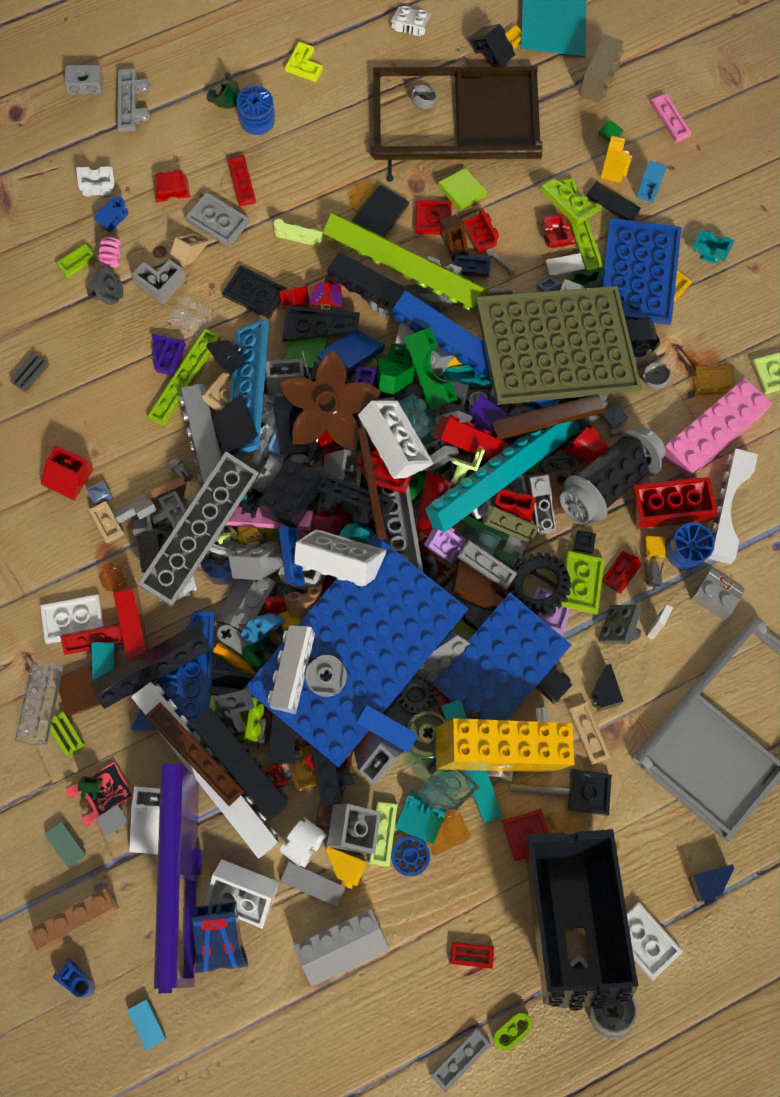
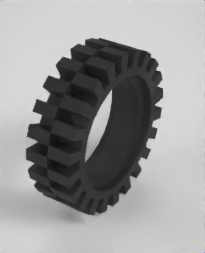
(544, 562)

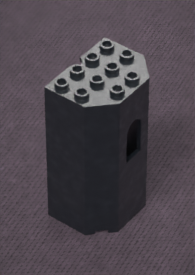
(580, 886)

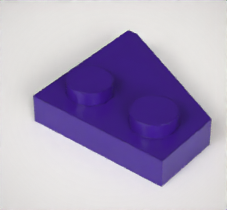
(167, 353)

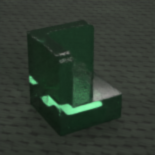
(506, 558)

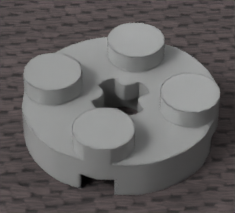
(318, 667)

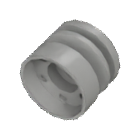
(615, 1027)

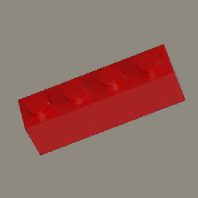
(467, 437)

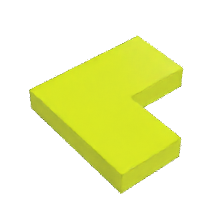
(301, 66)

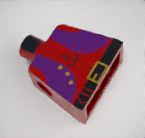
(326, 296)

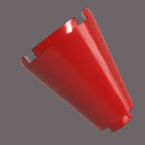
(588, 444)

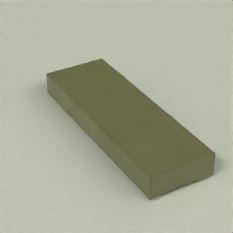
(510, 524)

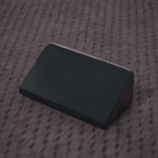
(230, 679)

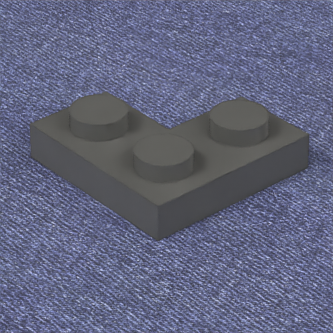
(231, 705)

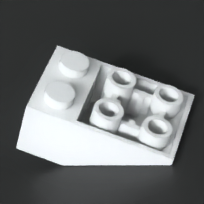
(145, 820)

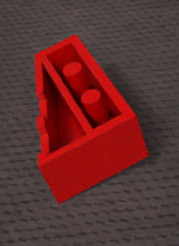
(434, 488)

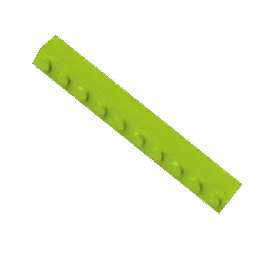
(404, 260)

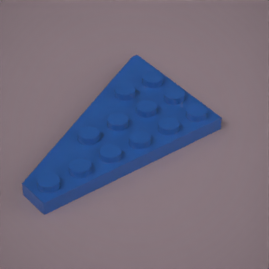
(190, 683)

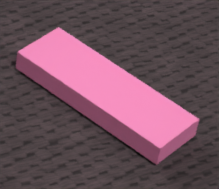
(670, 117)

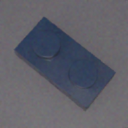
(473, 265)

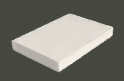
(71, 616)
(650, 943)

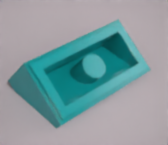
(102, 658)

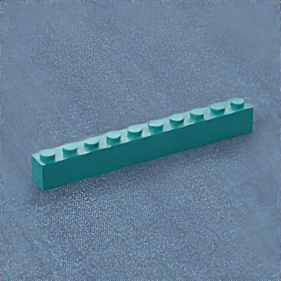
(497, 474)

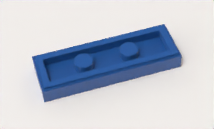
(293, 573)
(386, 728)

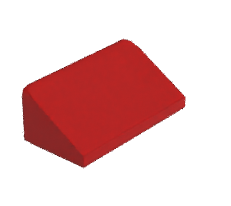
(621, 572)

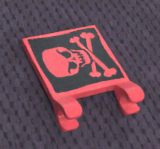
(113, 792)

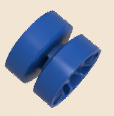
(689, 546)

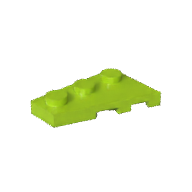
(570, 204)

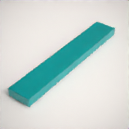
(485, 795)

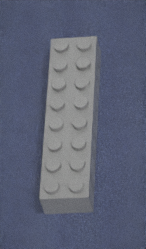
(198, 529)

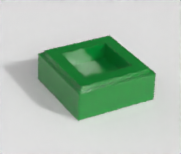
(610, 129)

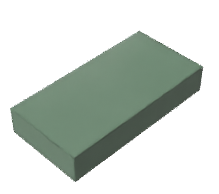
(65, 844)

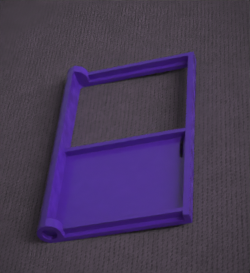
(176, 860)

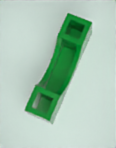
(421, 348)

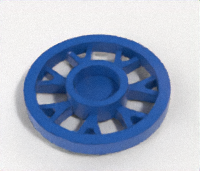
(410, 856)

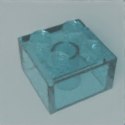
(421, 418)

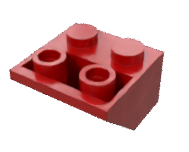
(65, 472)

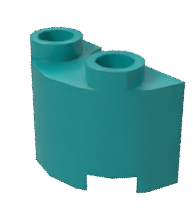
(712, 248)

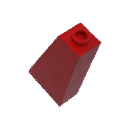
(131, 622)

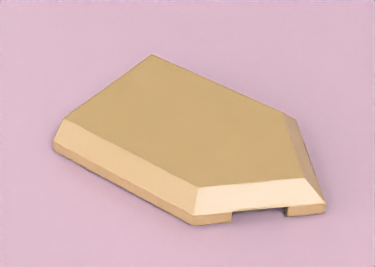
(218, 394)

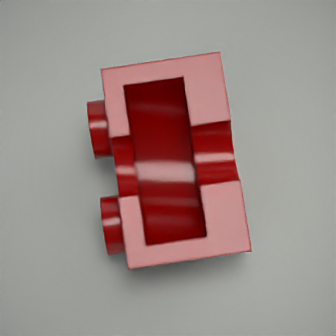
(170, 185)
(557, 231)

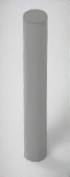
(539, 789)

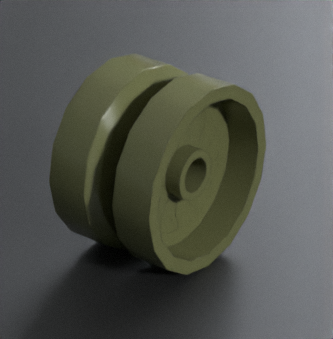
(421, 724)

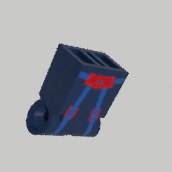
(218, 938)

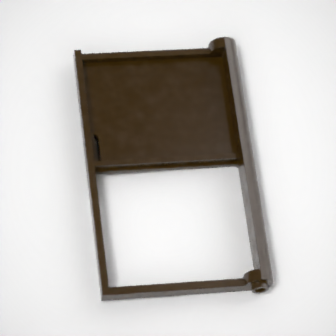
(493, 114)

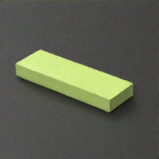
(385, 834)

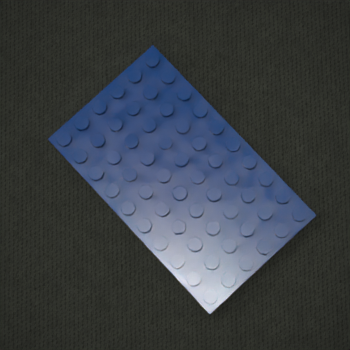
(379, 636)

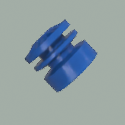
(256, 110)

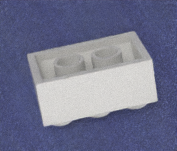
(249, 889)

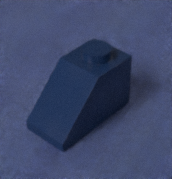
(711, 883)

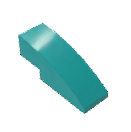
(465, 375)

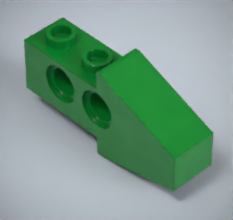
(395, 370)

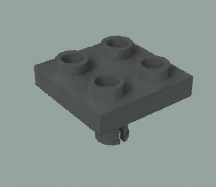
(621, 624)

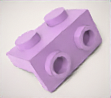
(445, 544)

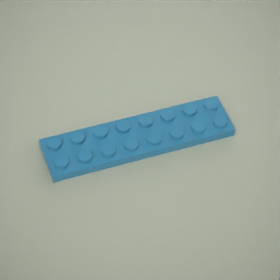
(250, 376)

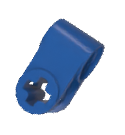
(112, 215)
(71, 976)

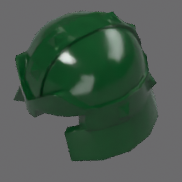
(227, 96)

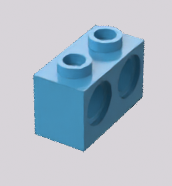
(651, 181)

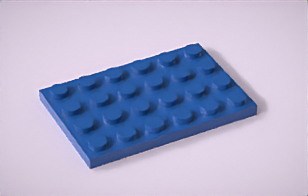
(643, 266)
(502, 661)

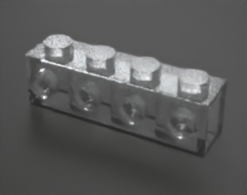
(39, 703)

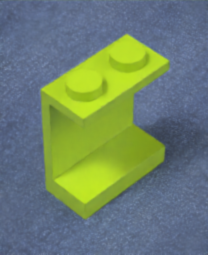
(250, 720)

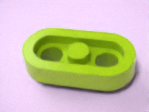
(512, 1031)

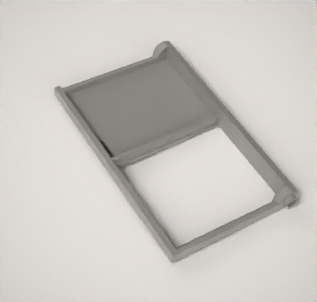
(707, 757)

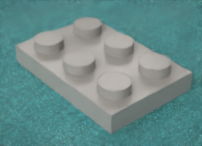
(217, 219)

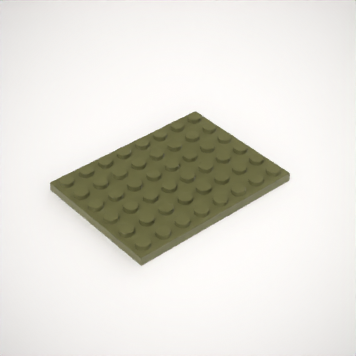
(557, 344)

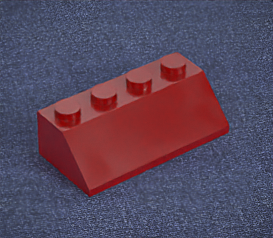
(673, 502)

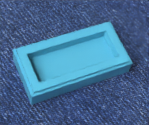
(146, 1024)

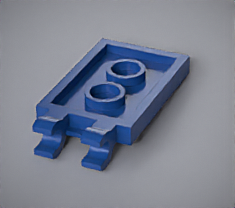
(354, 350)

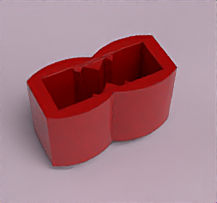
(517, 505)

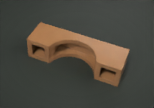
(71, 919)

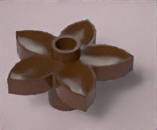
(328, 403)

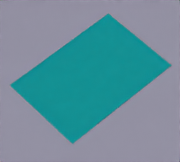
(554, 26)

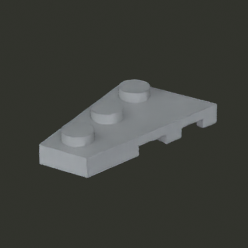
(441, 658)

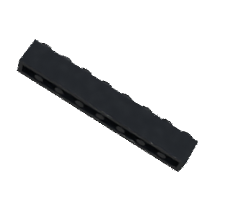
(552, 686)

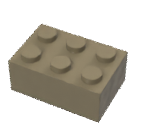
(602, 68)

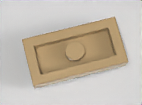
(106, 522)

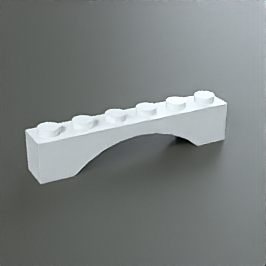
(740, 468)

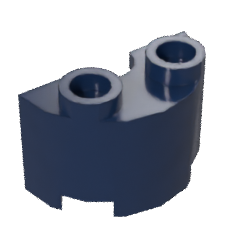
(217, 573)

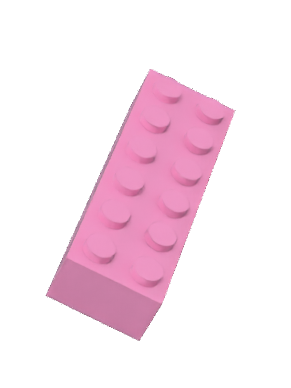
(716, 428)

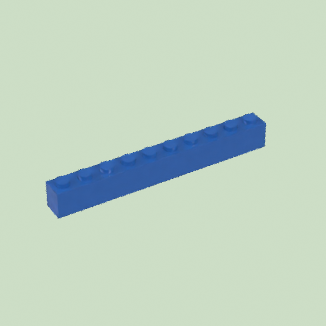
(450, 337)

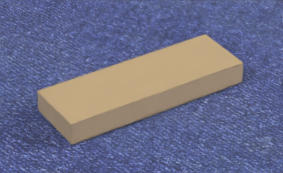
(589, 733)

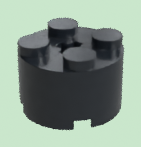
(642, 336)

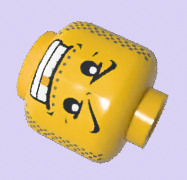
(250, 534)

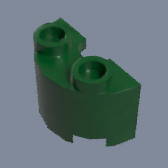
(589, 279)
(259, 654)

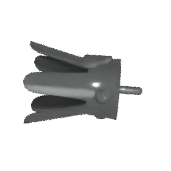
(656, 578)
(262, 738)

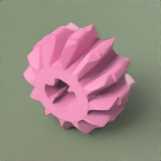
(110, 252)

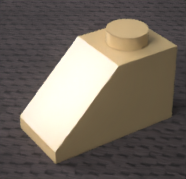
(187, 248)

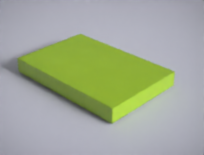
(586, 581)

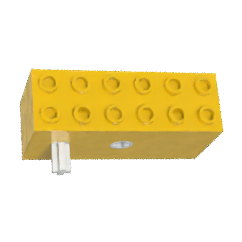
(505, 745)

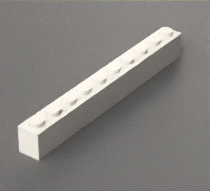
(239, 814)

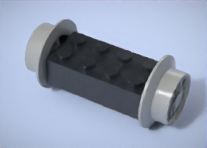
(612, 475)

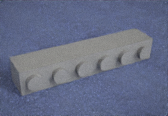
(201, 430)

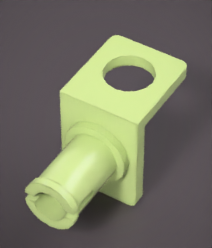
(463, 466)

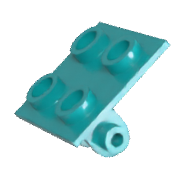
(420, 818)

